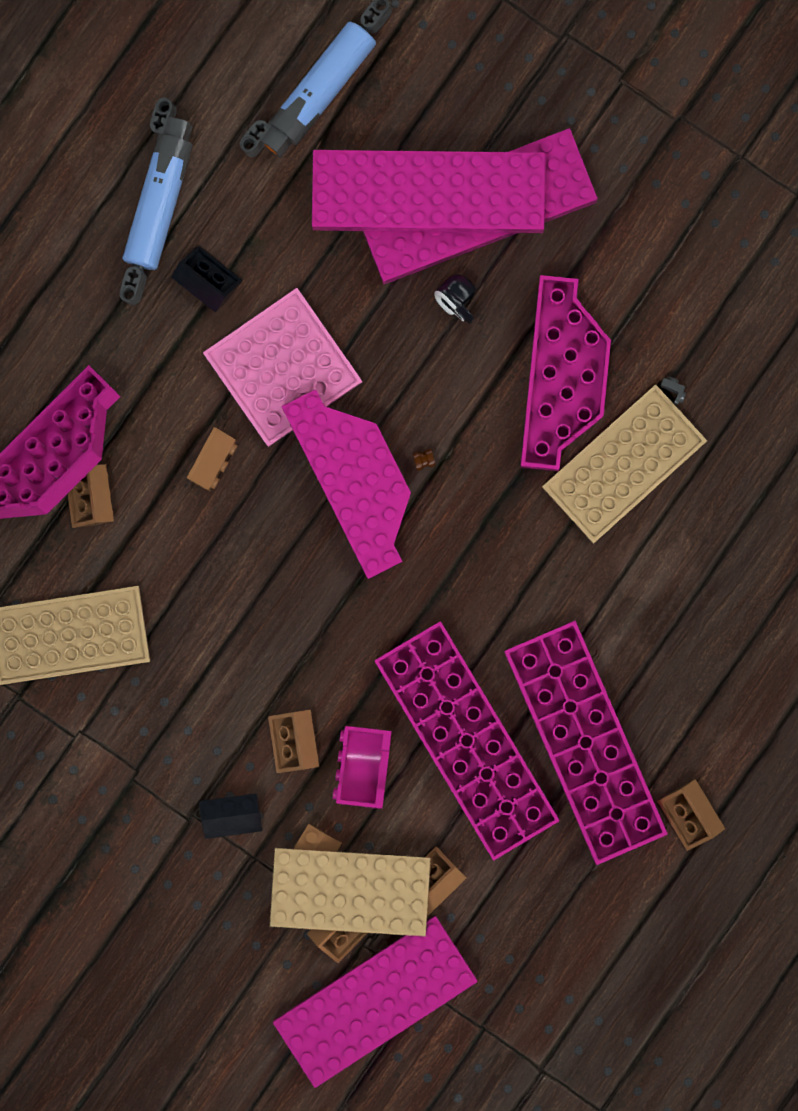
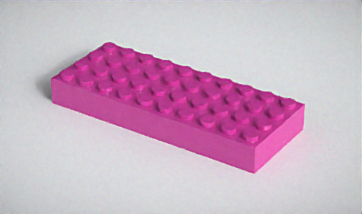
(374, 1002)

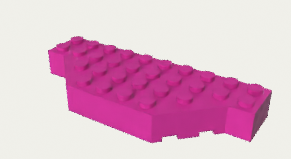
(564, 375)
(56, 448)
(355, 476)

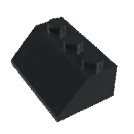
(206, 278)
(230, 815)

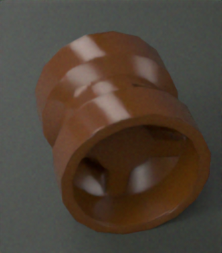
(424, 459)

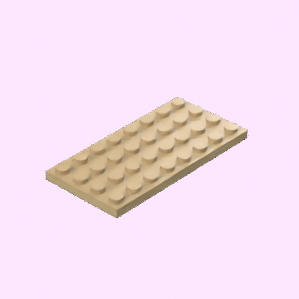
(624, 464)
(72, 635)
(350, 892)

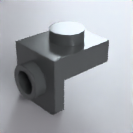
(672, 385)

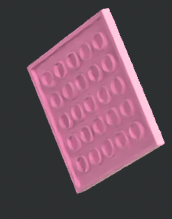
(279, 360)

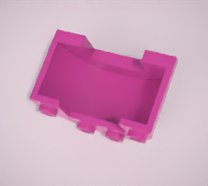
(362, 767)

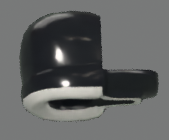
(454, 294)

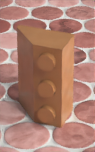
(212, 459)
(91, 499)
(293, 741)
(691, 815)
(317, 840)
(443, 879)
(335, 943)

